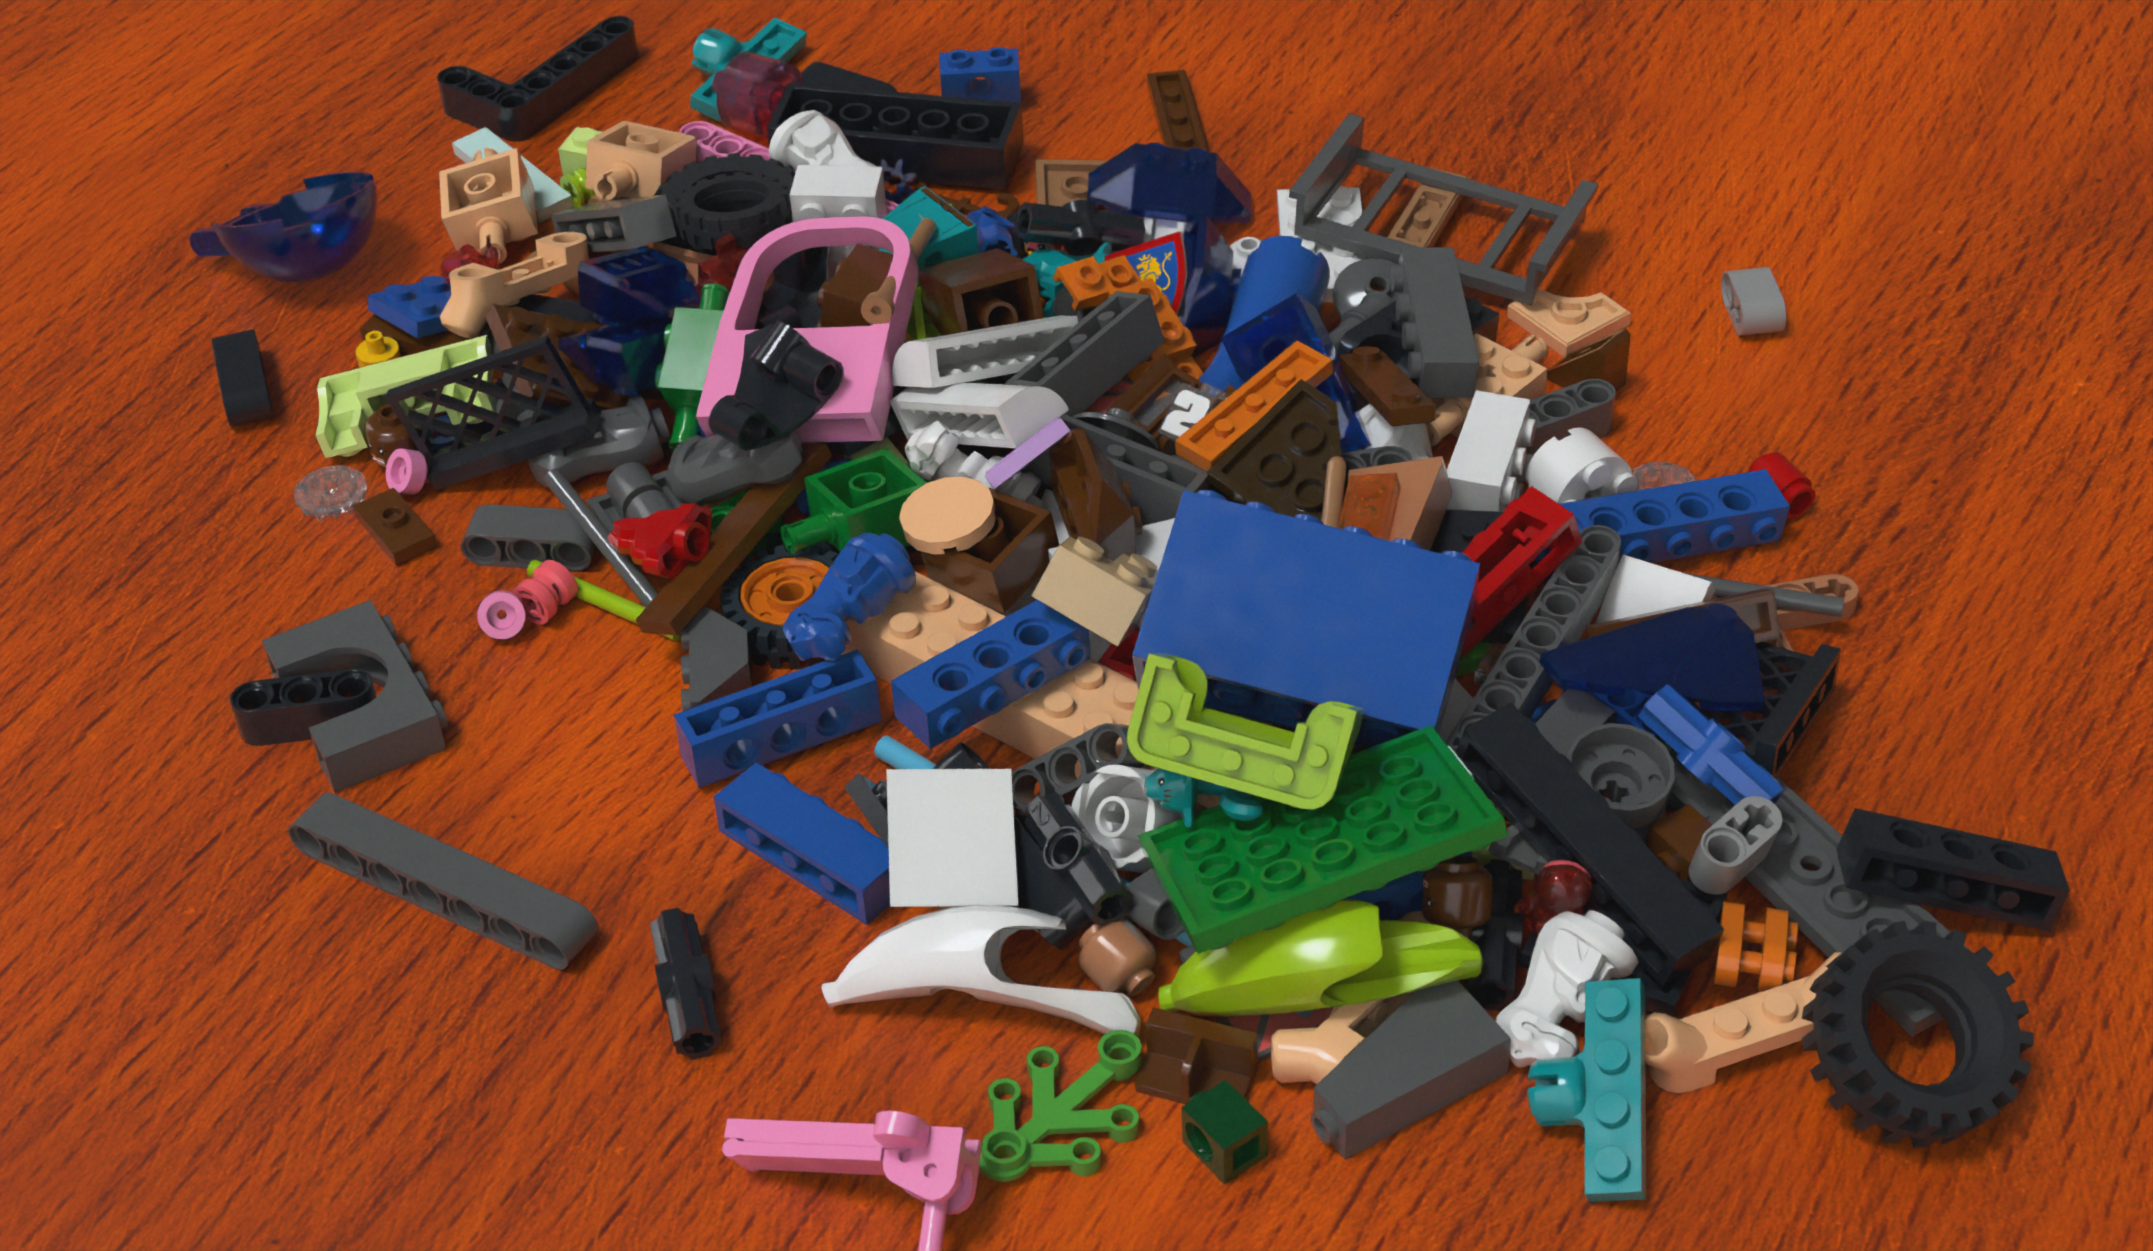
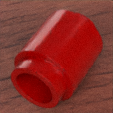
(1790, 481)

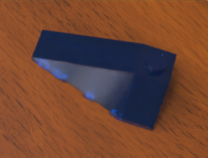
(1275, 330)
(1693, 649)

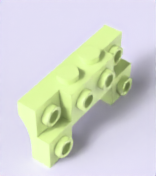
(354, 395)

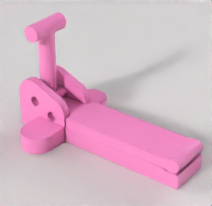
(922, 1159)

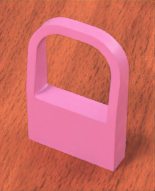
(866, 352)

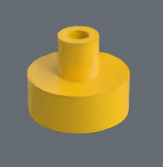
(376, 349)

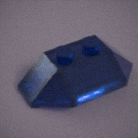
(1170, 185)
(1209, 284)
(635, 286)
(620, 354)

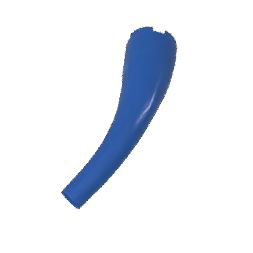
(1269, 277)

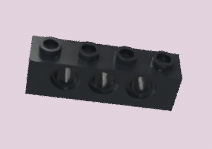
(1952, 869)

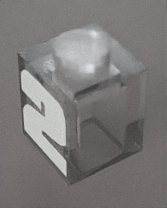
(1188, 408)

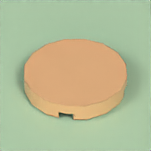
(948, 515)

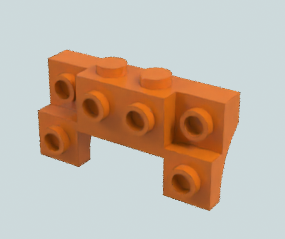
(1095, 282)

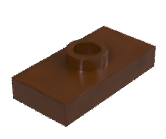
(395, 526)

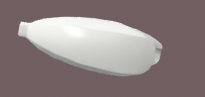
(962, 953)

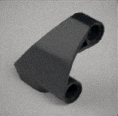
(795, 290)
(777, 389)

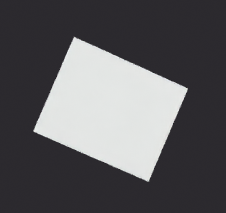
(951, 837)

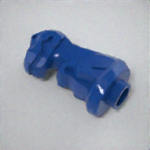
(854, 588)

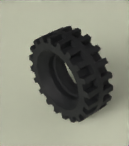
(1967, 998)

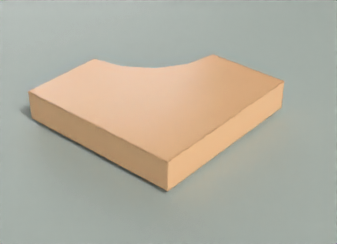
(1567, 321)

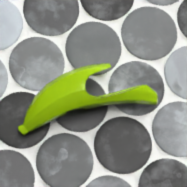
(1321, 963)

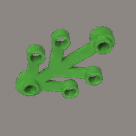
(1061, 1113)

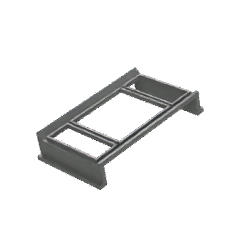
(1342, 154)

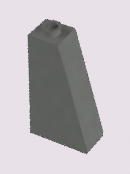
(1410, 1067)

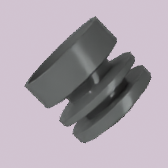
(1628, 770)

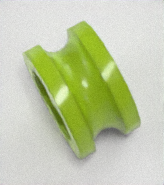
(576, 187)

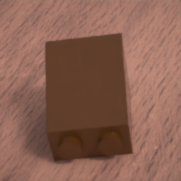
(980, 292)

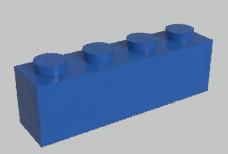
(807, 841)

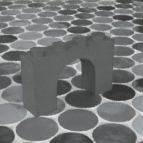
(388, 730)

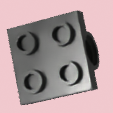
(633, 494)

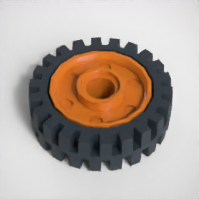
(765, 595)

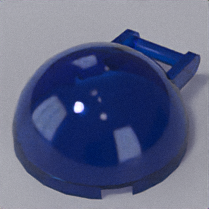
(301, 234)

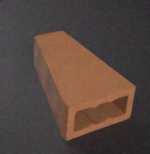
(1421, 499)

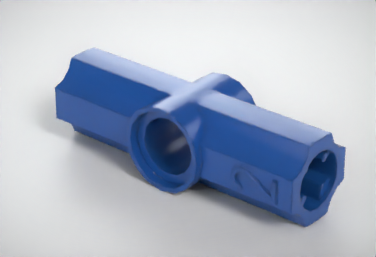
(993, 231)
(1708, 748)

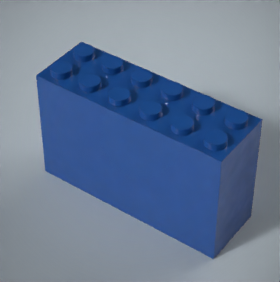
(1309, 616)

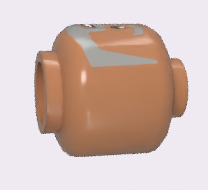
(1118, 957)

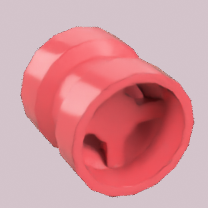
(548, 588)

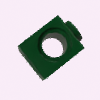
(1224, 1131)

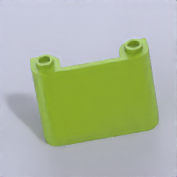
(1184, 737)

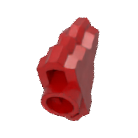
(665, 538)

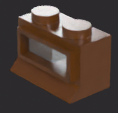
(1152, 396)

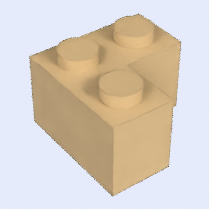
(1097, 591)

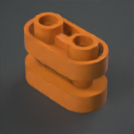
(1777, 953)

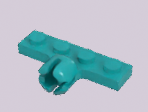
(716, 49)
(1602, 1090)

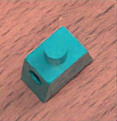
(954, 232)

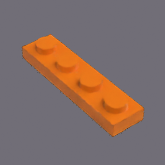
(1240, 411)

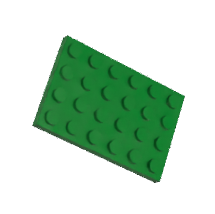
(1391, 815)

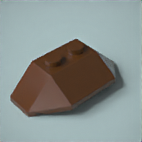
(1092, 496)

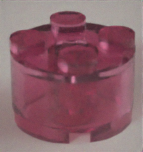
(751, 91)

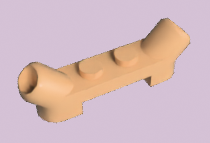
(478, 287)
(1691, 1049)
(1315, 1052)

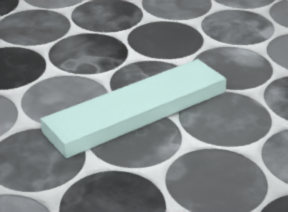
(548, 194)

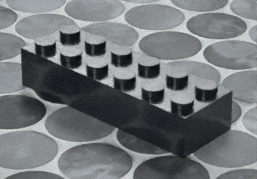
(934, 135)

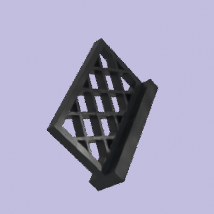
(503, 446)
(1787, 714)

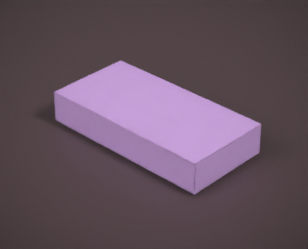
(1026, 453)

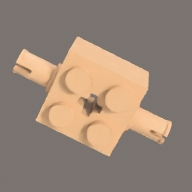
(635, 159)
(488, 202)
(1499, 372)

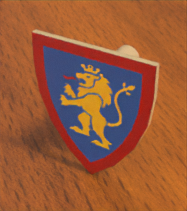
(1163, 262)

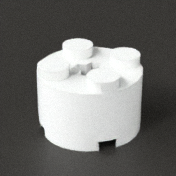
(1579, 469)
(1117, 811)

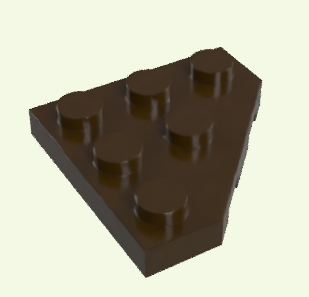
(1284, 455)

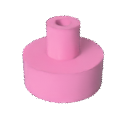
(407, 471)
(501, 626)

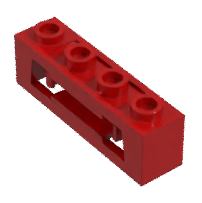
(1508, 549)

